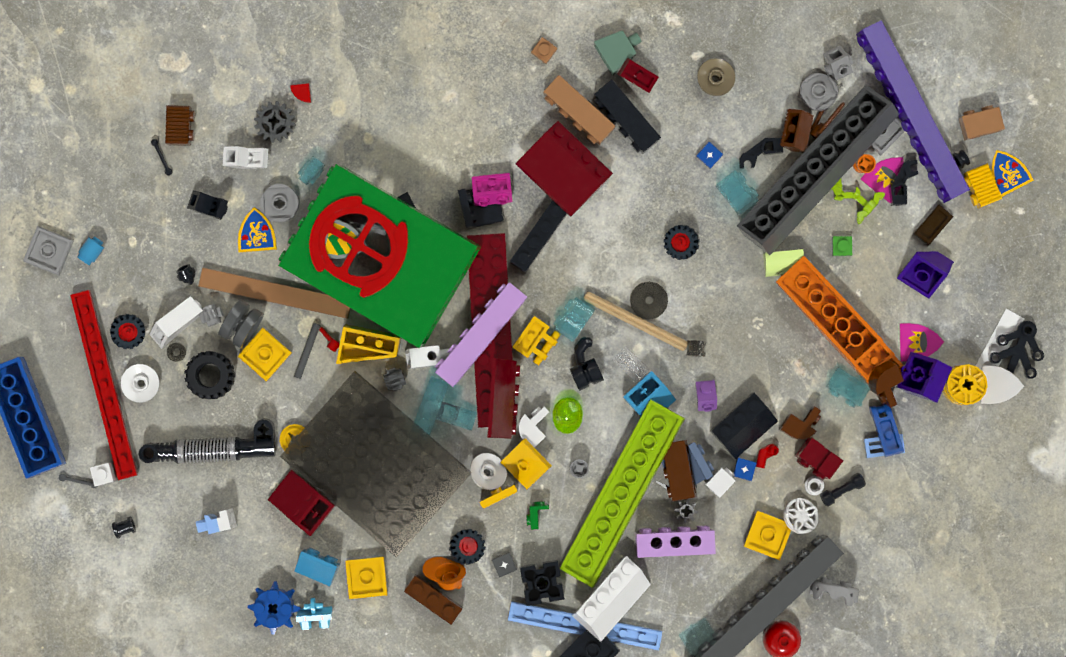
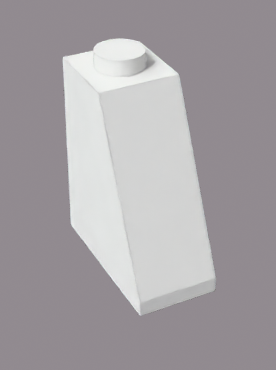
(175, 321)

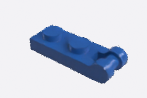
(886, 430)

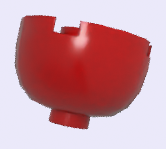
(781, 639)

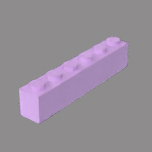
(481, 334)

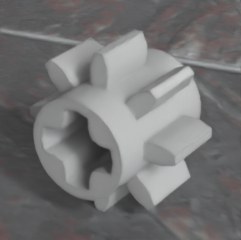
(211, 315)
(689, 515)

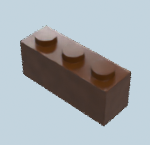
(679, 472)
(433, 599)

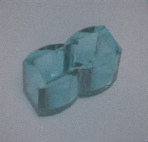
(574, 319)

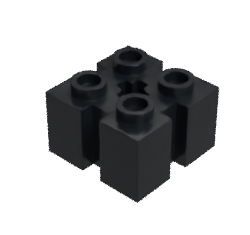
(532, 575)

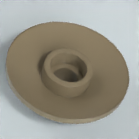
(720, 69)

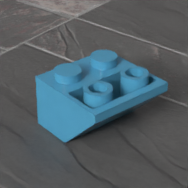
(648, 388)
(317, 567)

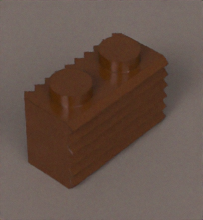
(179, 125)
(796, 130)

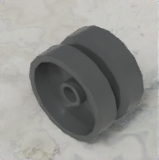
(241, 324)

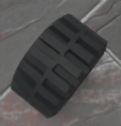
(226, 375)

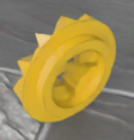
(285, 437)

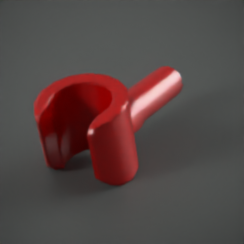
(333, 344)

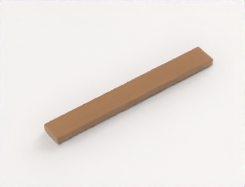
(272, 292)

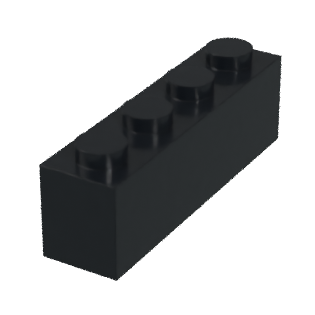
(627, 117)
(538, 237)

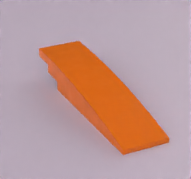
(835, 318)

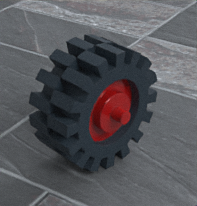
(681, 242)
(127, 331)
(467, 546)

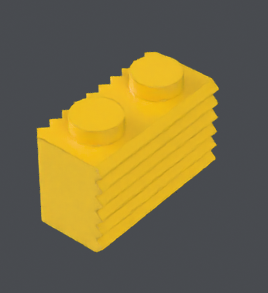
(982, 186)

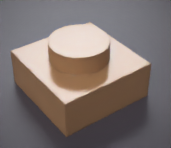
(544, 50)

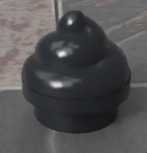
(186, 274)

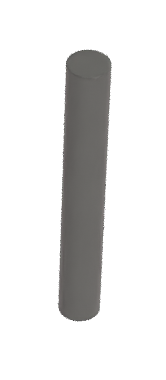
(307, 350)

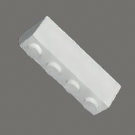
(612, 598)

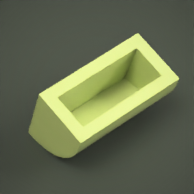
(781, 261)

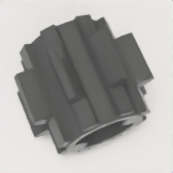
(394, 379)

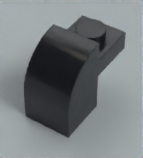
(207, 205)

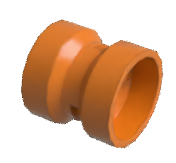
(868, 164)

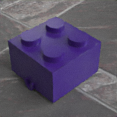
(924, 377)

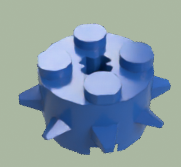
(285, 608)

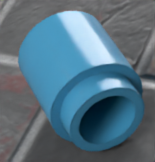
(90, 250)

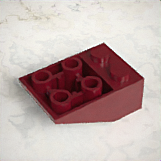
(301, 503)

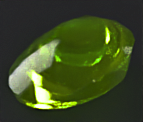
(567, 415)

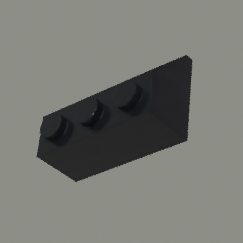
(744, 425)

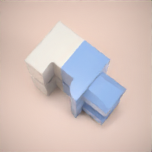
(213, 524)

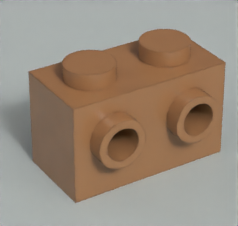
(981, 123)

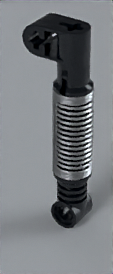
(213, 449)

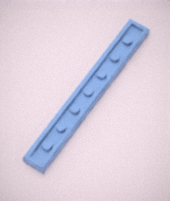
(566, 622)

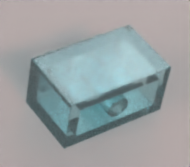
(737, 192)

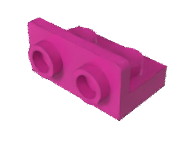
(492, 189)

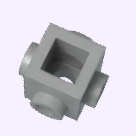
(838, 63)

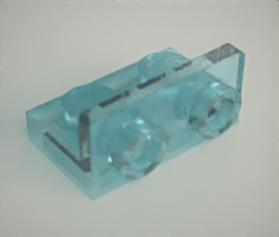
(847, 387)

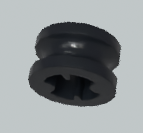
(961, 159)

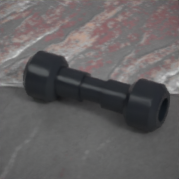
(828, 497)

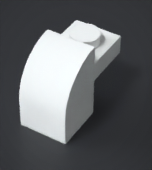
(245, 157)
(528, 426)

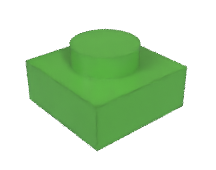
(842, 246)

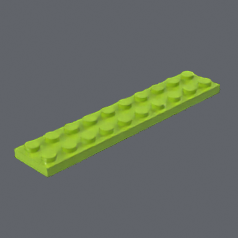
(622, 493)

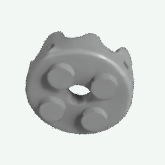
(835, 590)

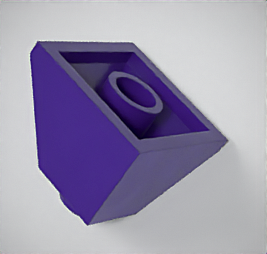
(926, 272)

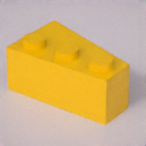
(366, 344)

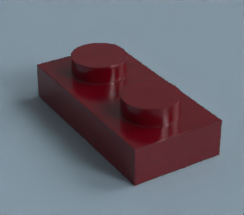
(638, 75)

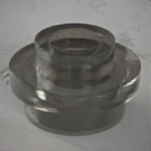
(170, 352)

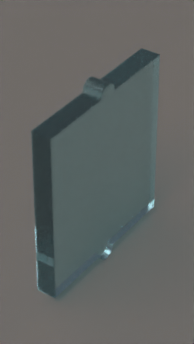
(696, 636)

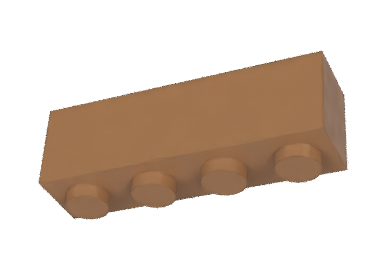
(579, 110)

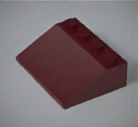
(564, 168)
(502, 398)

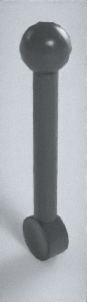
(63, 477)

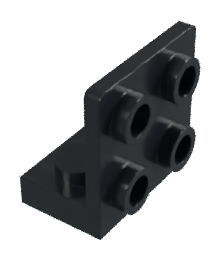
(478, 215)

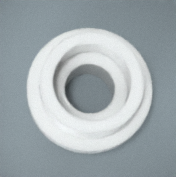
(818, 490)

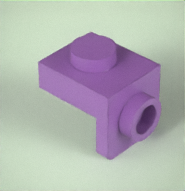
(706, 395)

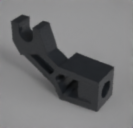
(752, 154)
(903, 174)

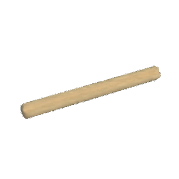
(635, 321)

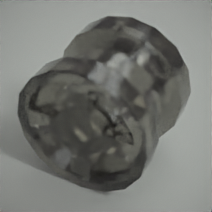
(696, 348)

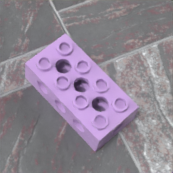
(705, 543)

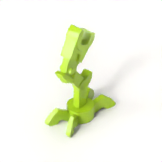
(868, 206)

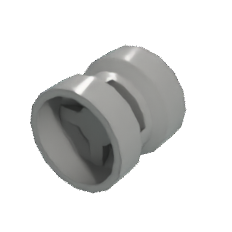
(579, 468)

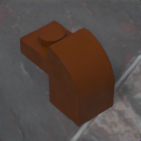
(883, 379)
(801, 429)

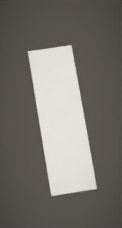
(1007, 324)

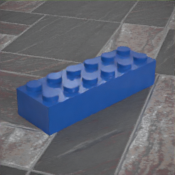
(27, 420)

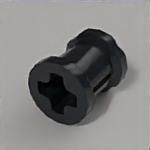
(124, 527)

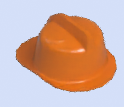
(444, 572)

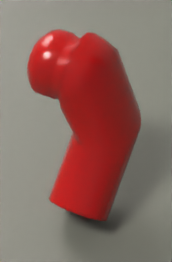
(765, 453)

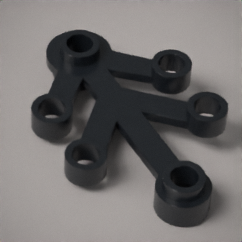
(1018, 351)

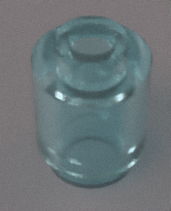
(311, 171)

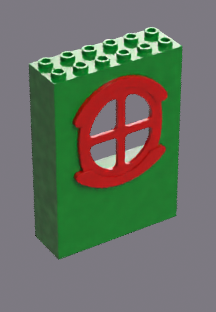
(414, 279)

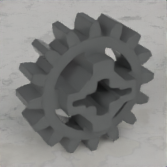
(283, 123)

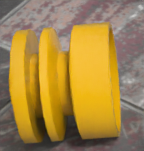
(964, 396)

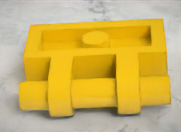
(531, 337)

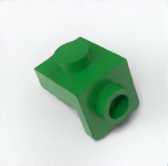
(532, 518)

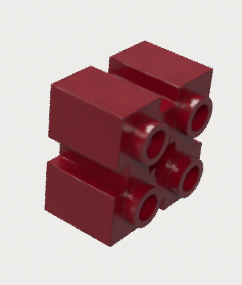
(819, 458)

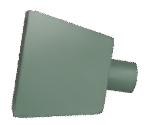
(616, 48)

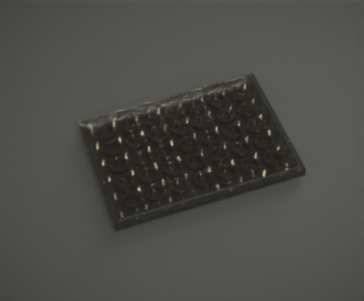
(375, 464)

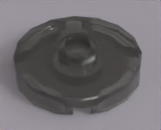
(645, 310)

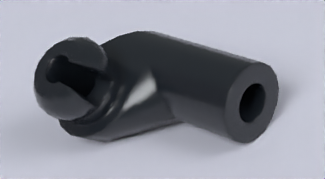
(581, 347)

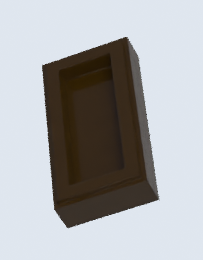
(933, 225)

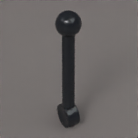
(168, 171)

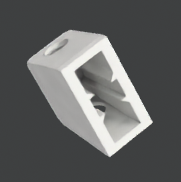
(418, 356)

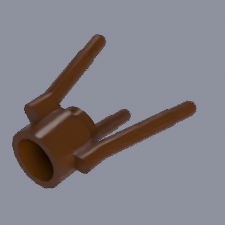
(817, 129)

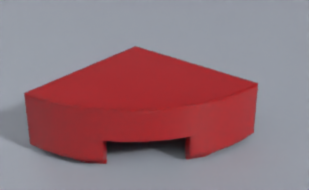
(302, 92)

